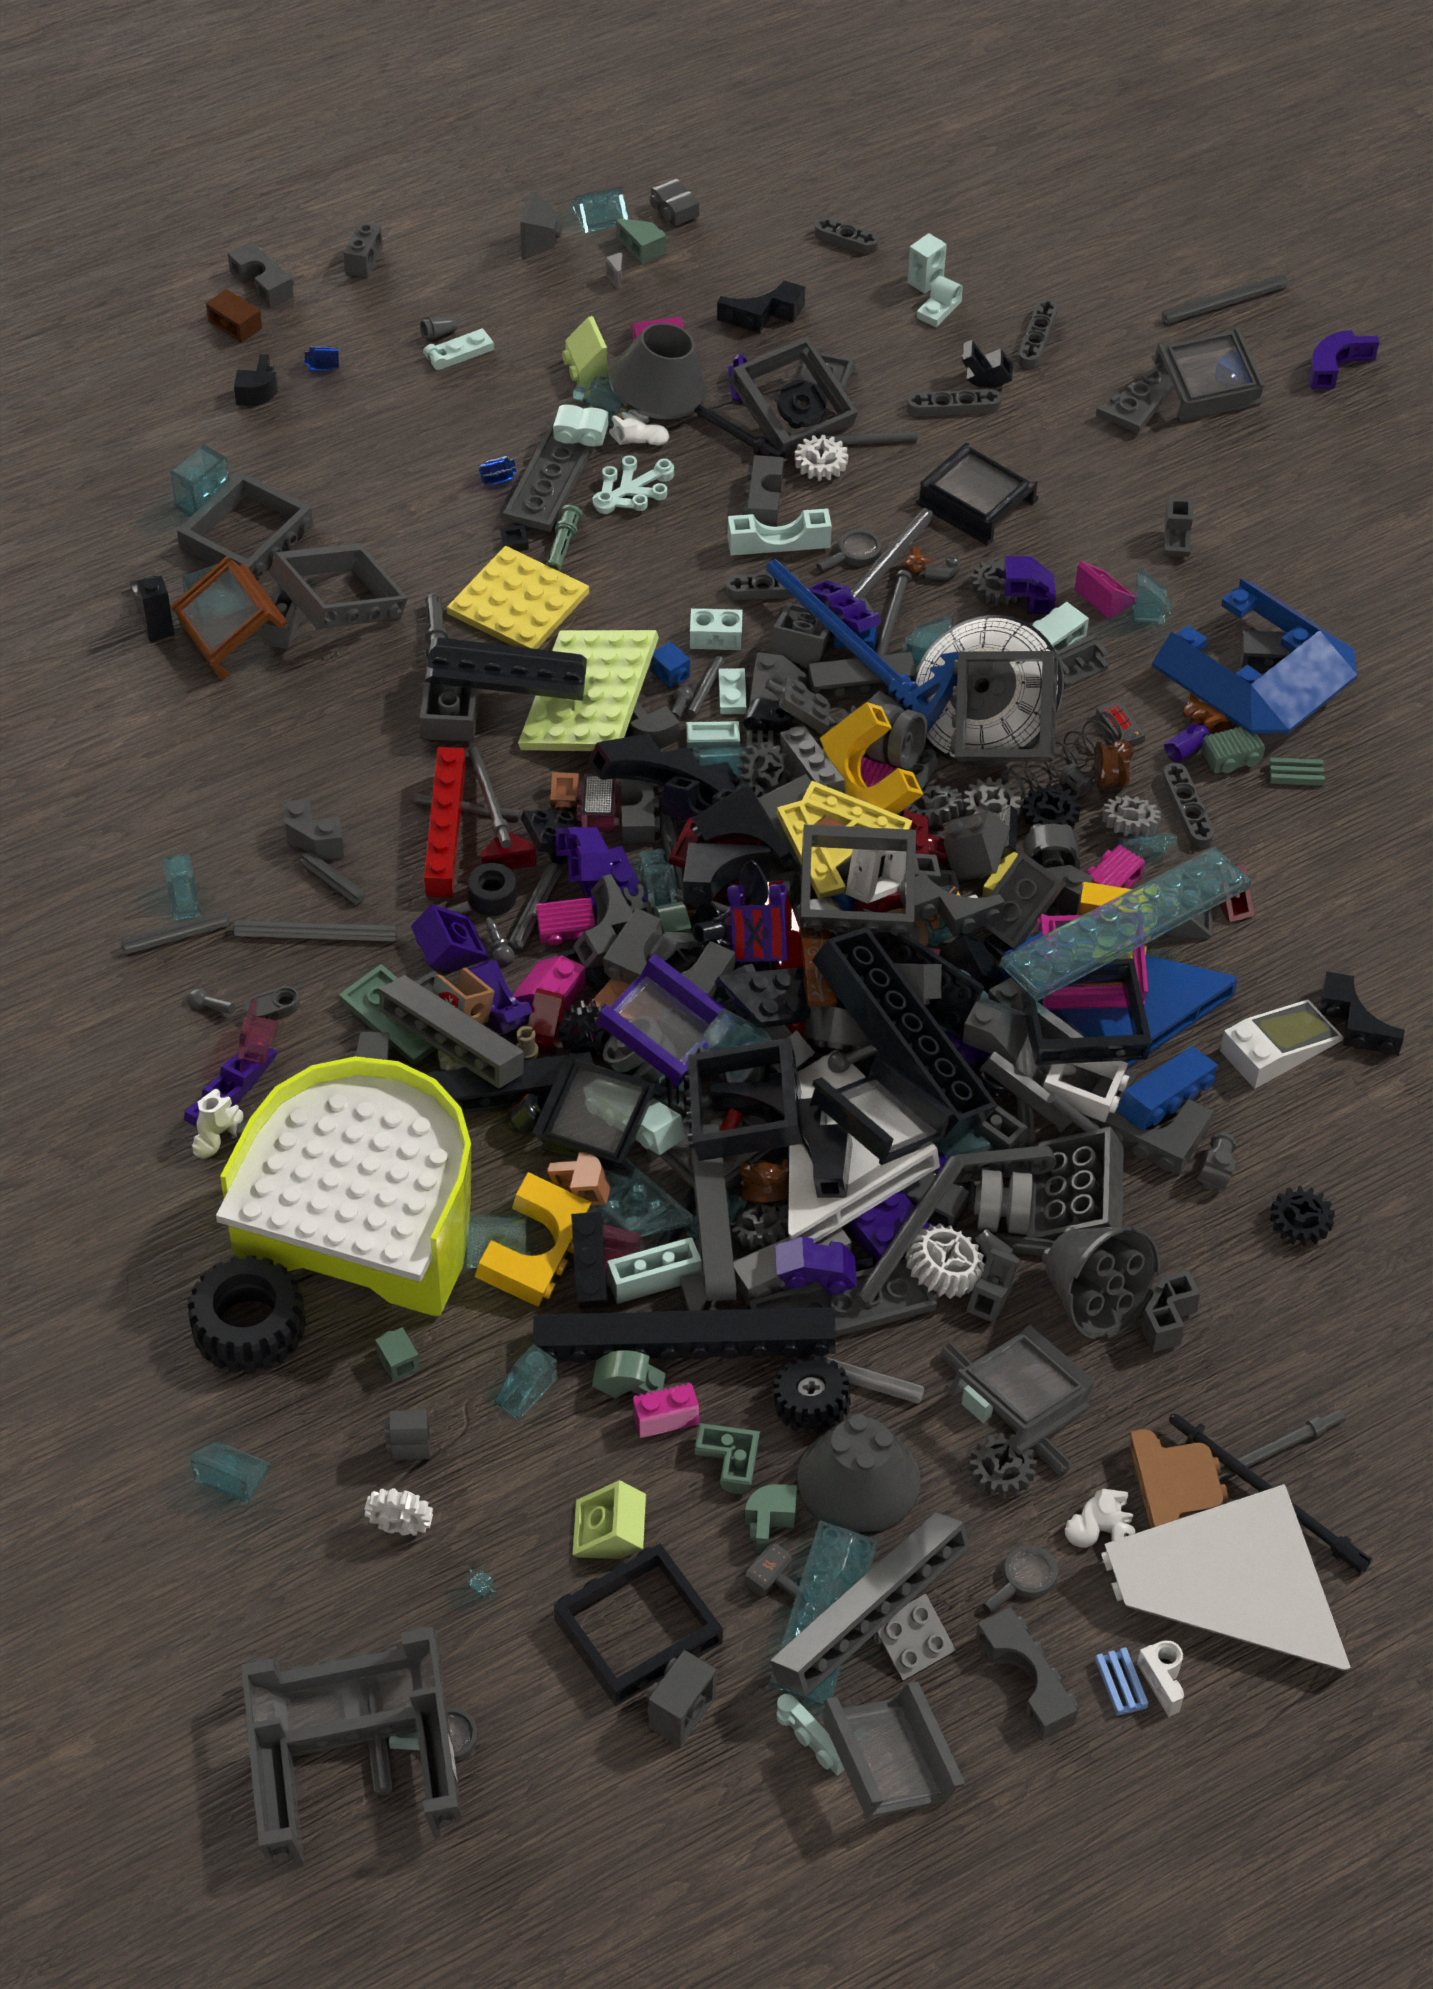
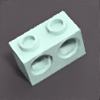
(926, 262)
(716, 629)

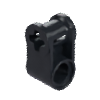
(767, 717)

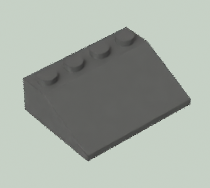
(1081, 1188)

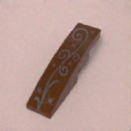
(816, 987)

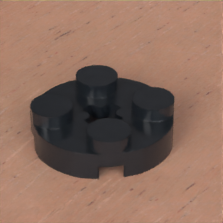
(801, 416)

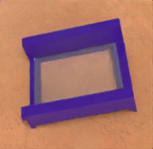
(661, 1018)

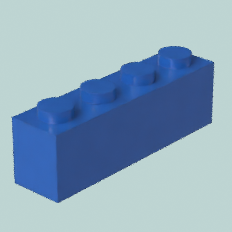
(1167, 1088)

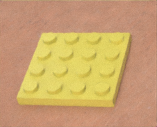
(518, 599)

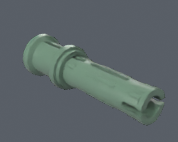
(565, 531)

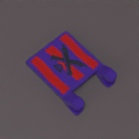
(758, 929)

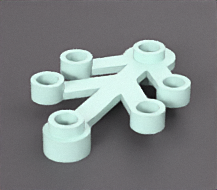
(607, 499)

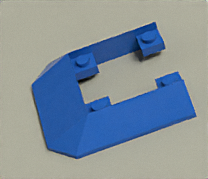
(1285, 694)

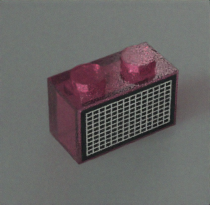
(598, 803)

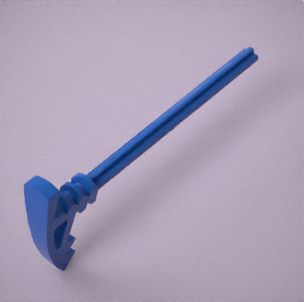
(900, 686)

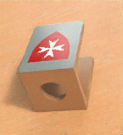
(469, 996)

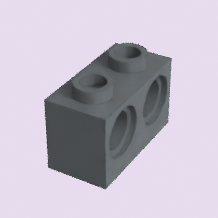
(363, 250)

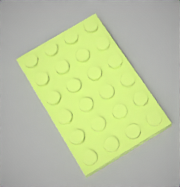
(612, 685)

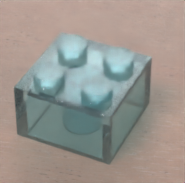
(198, 479)

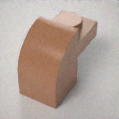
(582, 1177)

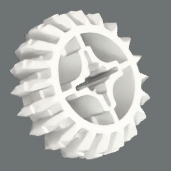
(961, 1266)

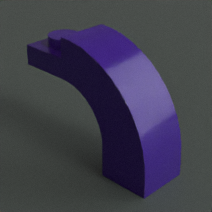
(1336, 350)
(506, 1010)

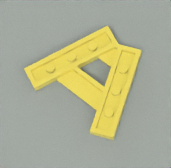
(826, 802)

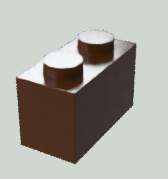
(234, 315)

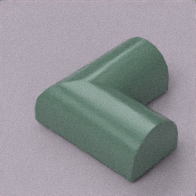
(738, 1450)

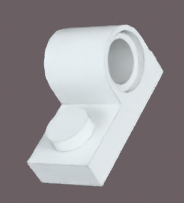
(1161, 1675)

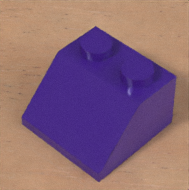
(448, 939)

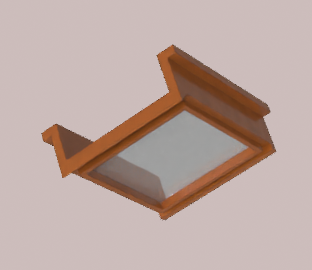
(225, 611)

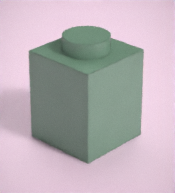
(397, 1354)

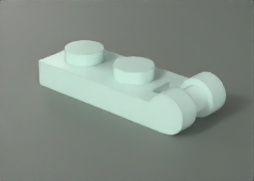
(459, 349)
(808, 1732)

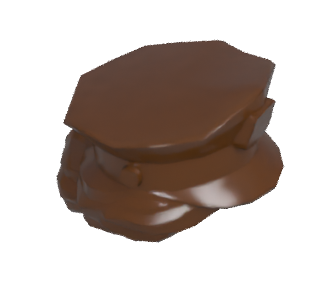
(1112, 764)
(764, 1181)

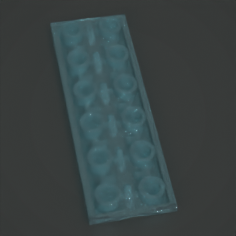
(832, 1567)

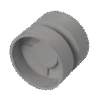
(995, 1201)

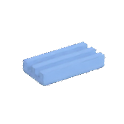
(1114, 1658)

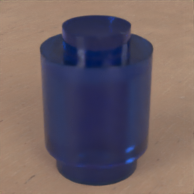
(321, 357)
(497, 470)

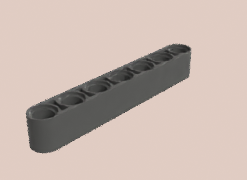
(713, 1225)

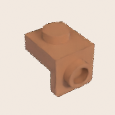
(564, 790)

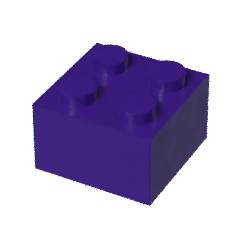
(880, 1225)

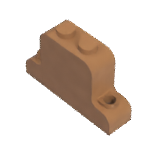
(1175, 1478)

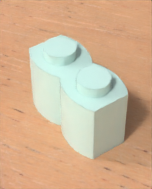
(580, 425)

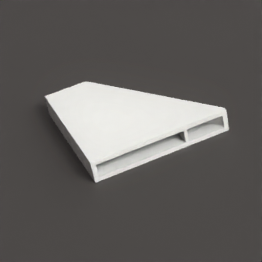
(868, 1180)
(1232, 1574)

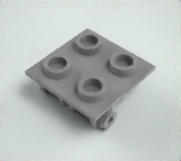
(914, 1638)

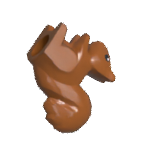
(1205, 715)

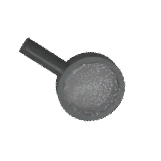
(1028, 1573)

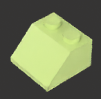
(586, 353)
(609, 1522)

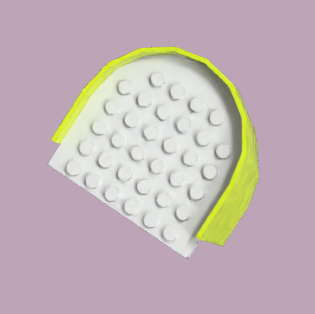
(356, 1178)

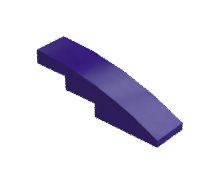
(847, 608)
(235, 1081)

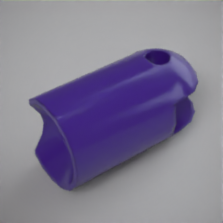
(1186, 742)

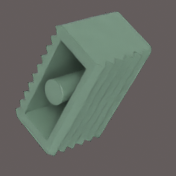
(1232, 750)

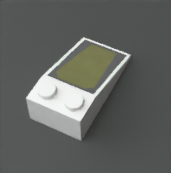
(1277, 1041)

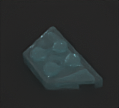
(642, 1205)

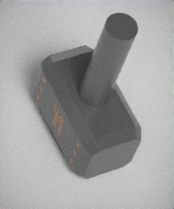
(769, 1570)

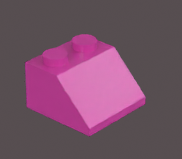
(554, 975)

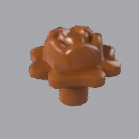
(915, 562)

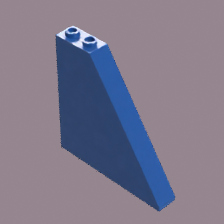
(1174, 1001)

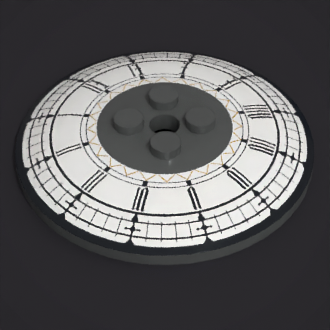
(1011, 707)

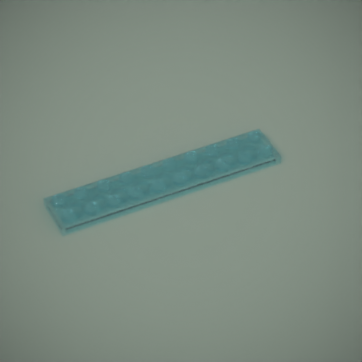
(1125, 923)

